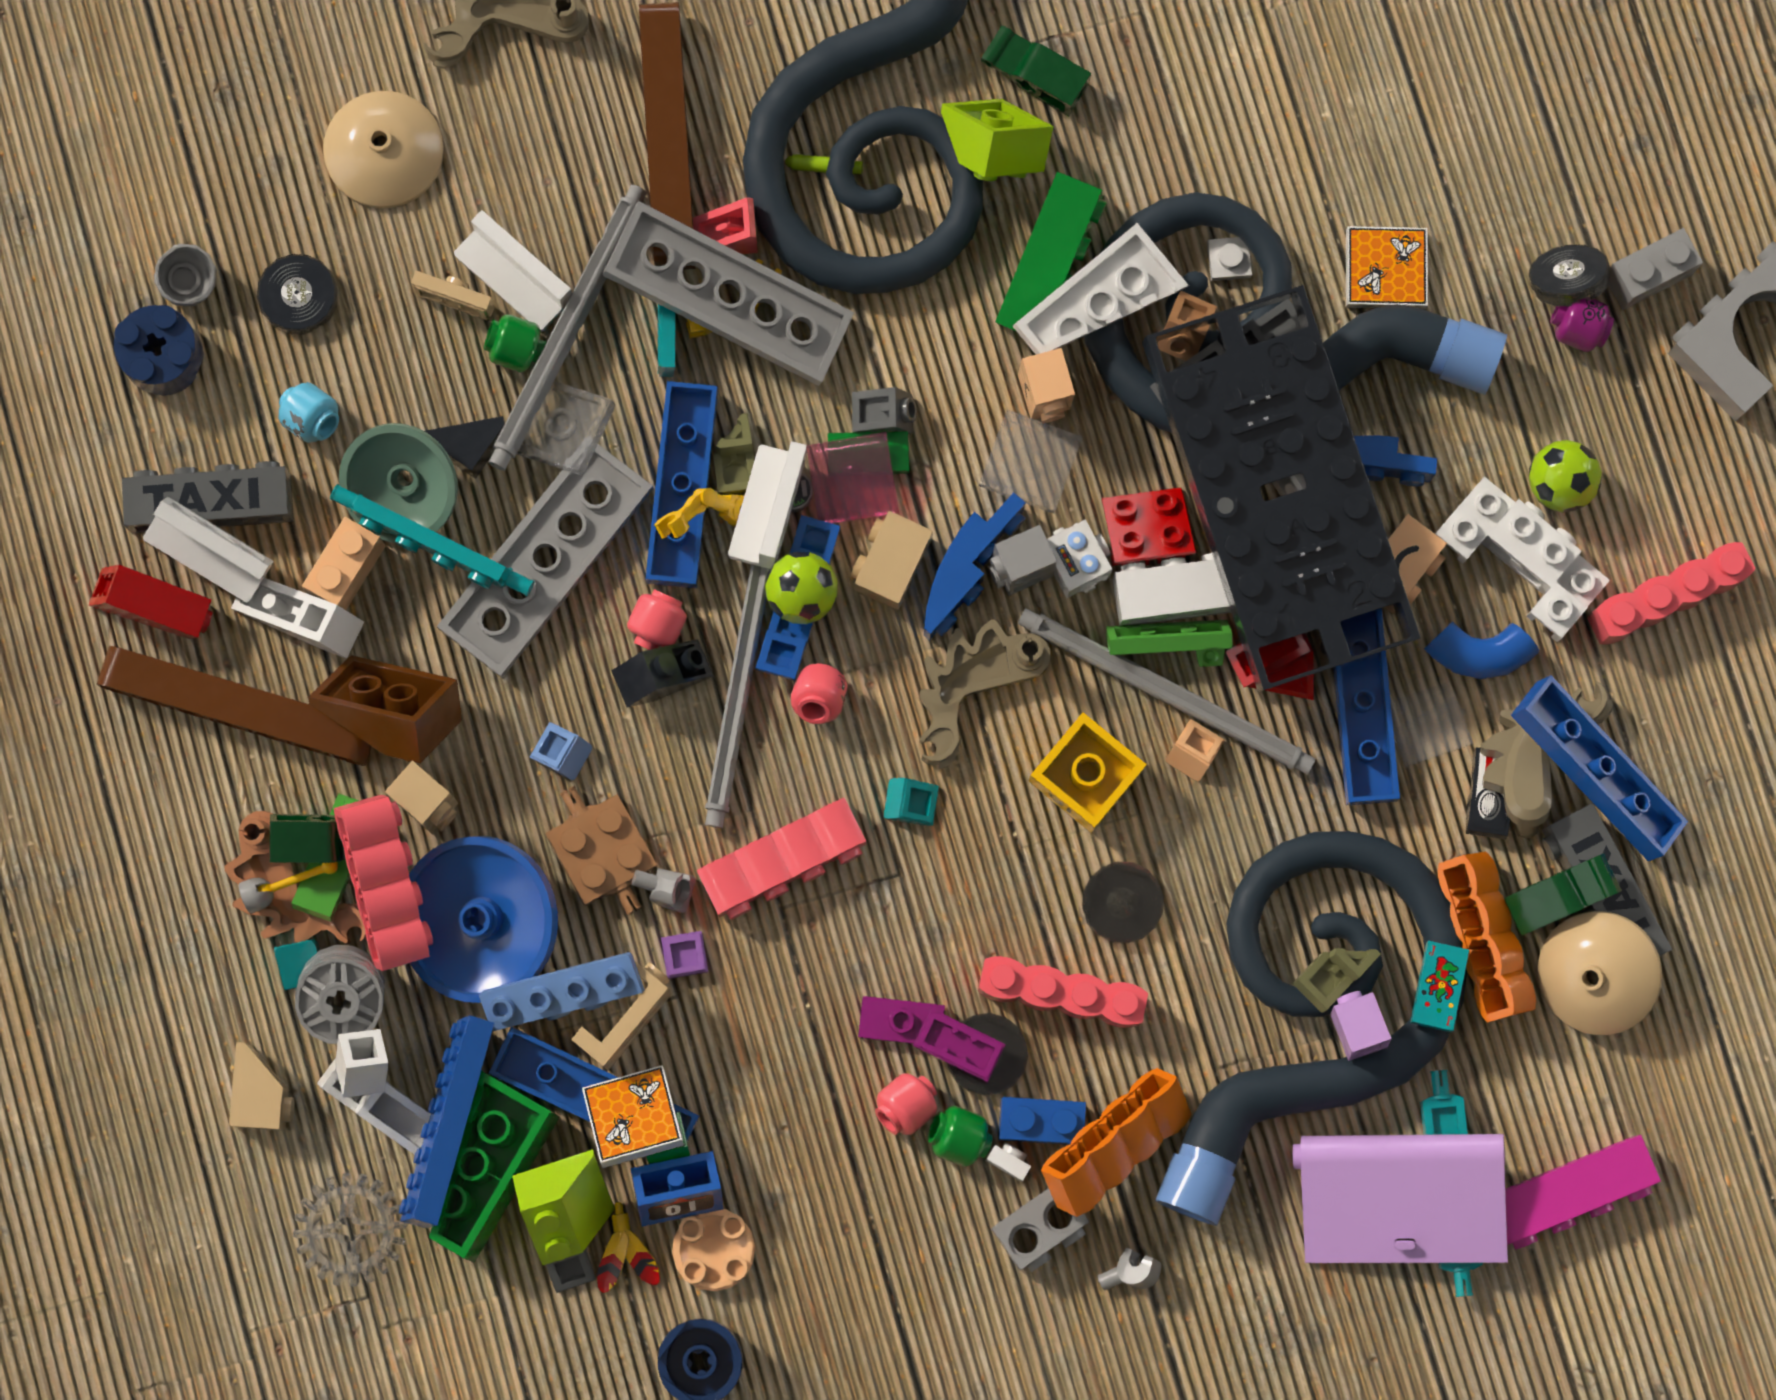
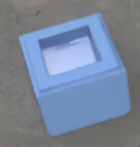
(561, 751)

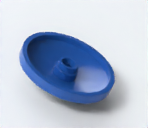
(486, 915)

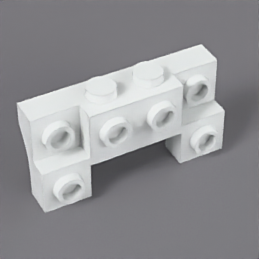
(1529, 547)

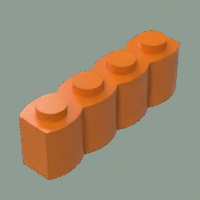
(1485, 929)
(1111, 1146)

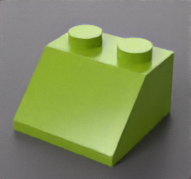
(997, 138)
(563, 1205)

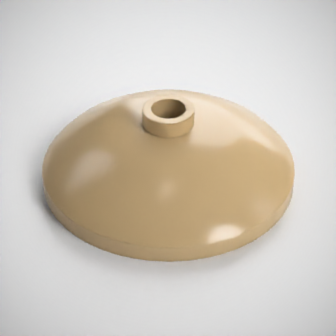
(386, 173)
(1620, 956)

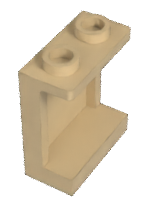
(631, 1023)

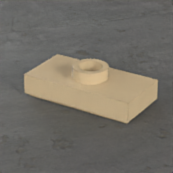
(453, 294)

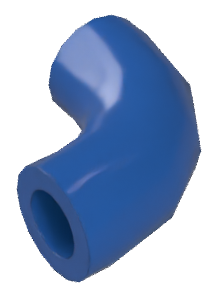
(1485, 656)

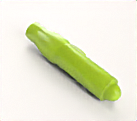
(815, 163)

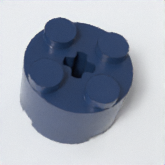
(136, 344)
(676, 1364)

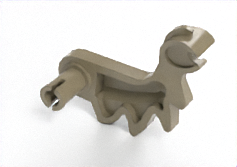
(553, 19)
(988, 665)
(1524, 767)

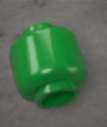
(514, 343)
(959, 1136)

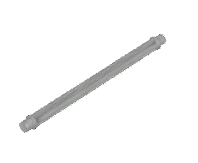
(563, 335)
(1167, 691)
(737, 698)

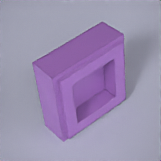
(684, 955)

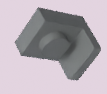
(883, 410)

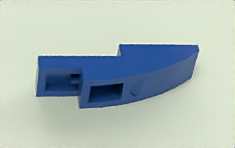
(1382, 460)
(957, 575)

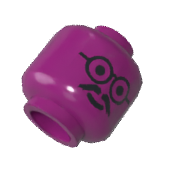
(1583, 324)

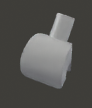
(667, 888)
(1128, 1272)

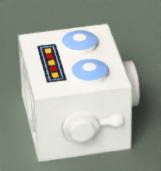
(1079, 558)

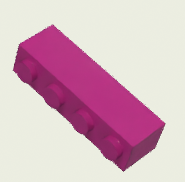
(1578, 1188)

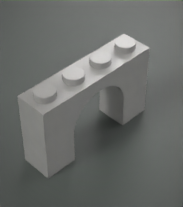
(1709, 347)

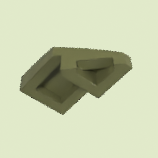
(734, 459)
(1332, 974)

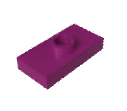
(893, 1019)
(959, 1045)

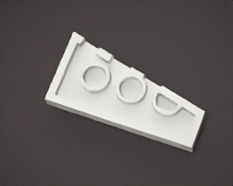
(1108, 288)

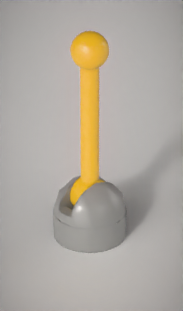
(259, 893)

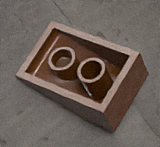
(390, 706)

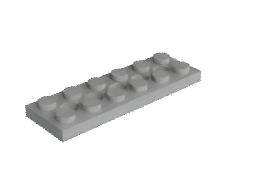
(706, 308)
(552, 584)

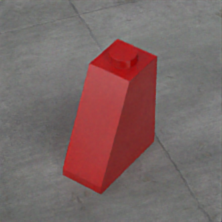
(151, 602)

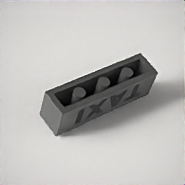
(220, 496)
(1584, 837)

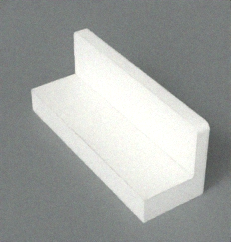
(513, 272)
(767, 505)
(207, 549)

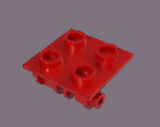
(1148, 527)

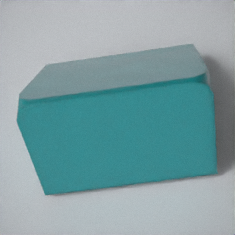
(911, 801)
(292, 959)

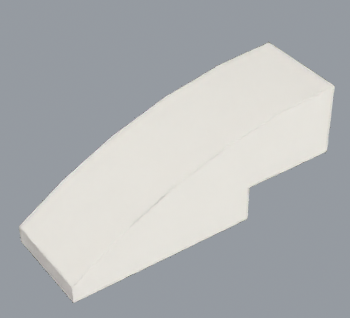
(387, 1111)

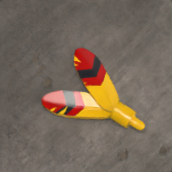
(621, 1246)

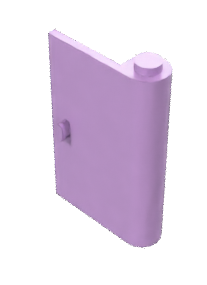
(1393, 1187)

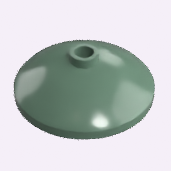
(376, 467)

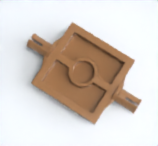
(600, 850)

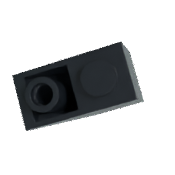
(661, 672)

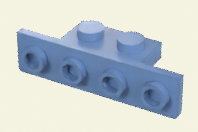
(562, 991)

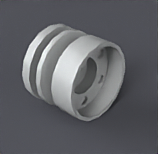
(344, 970)

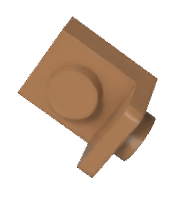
(1185, 310)

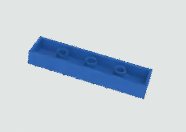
(681, 470)
(1366, 715)
(1599, 768)
(556, 1075)
(446, 1122)

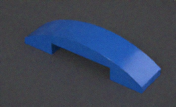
(786, 641)

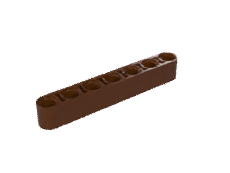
(665, 115)
(229, 704)

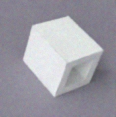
(361, 1063)

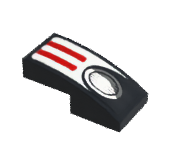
(1485, 807)

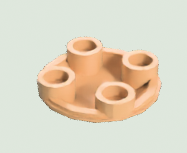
(713, 1250)

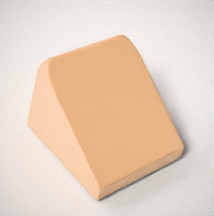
(1194, 750)

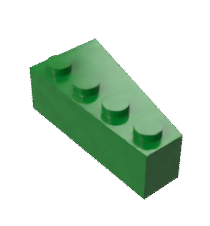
(1053, 246)
(498, 1142)

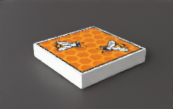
(1386, 267)
(632, 1116)

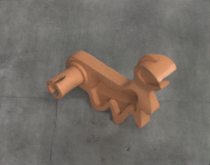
(254, 863)

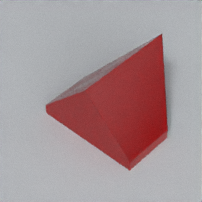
(1280, 662)

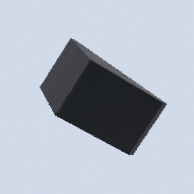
(470, 443)

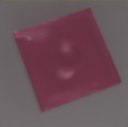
(852, 478)

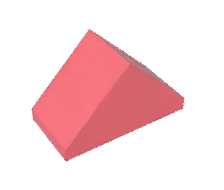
(731, 226)

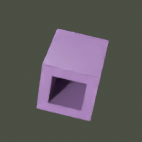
(1360, 1024)

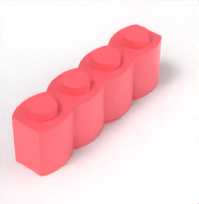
(1676, 592)
(782, 857)
(382, 881)
(1050, 989)

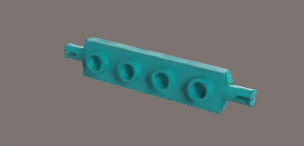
(445, 551)
(1446, 1115)

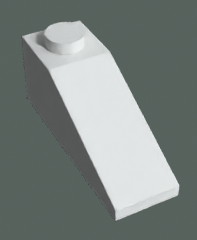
(302, 617)

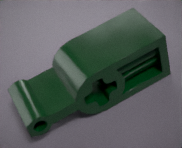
(1037, 70)
(305, 839)
(1562, 894)

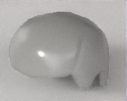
(185, 275)

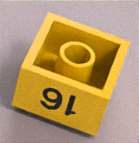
(1087, 772)

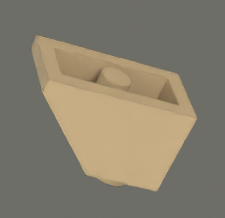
(258, 1094)

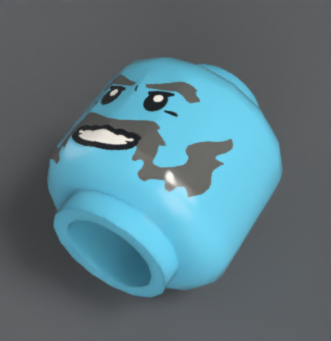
(308, 412)

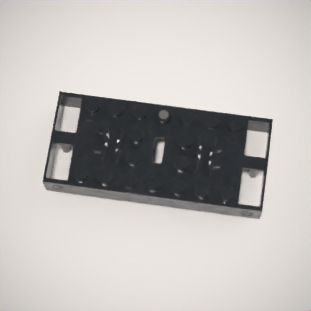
(1258, 420)

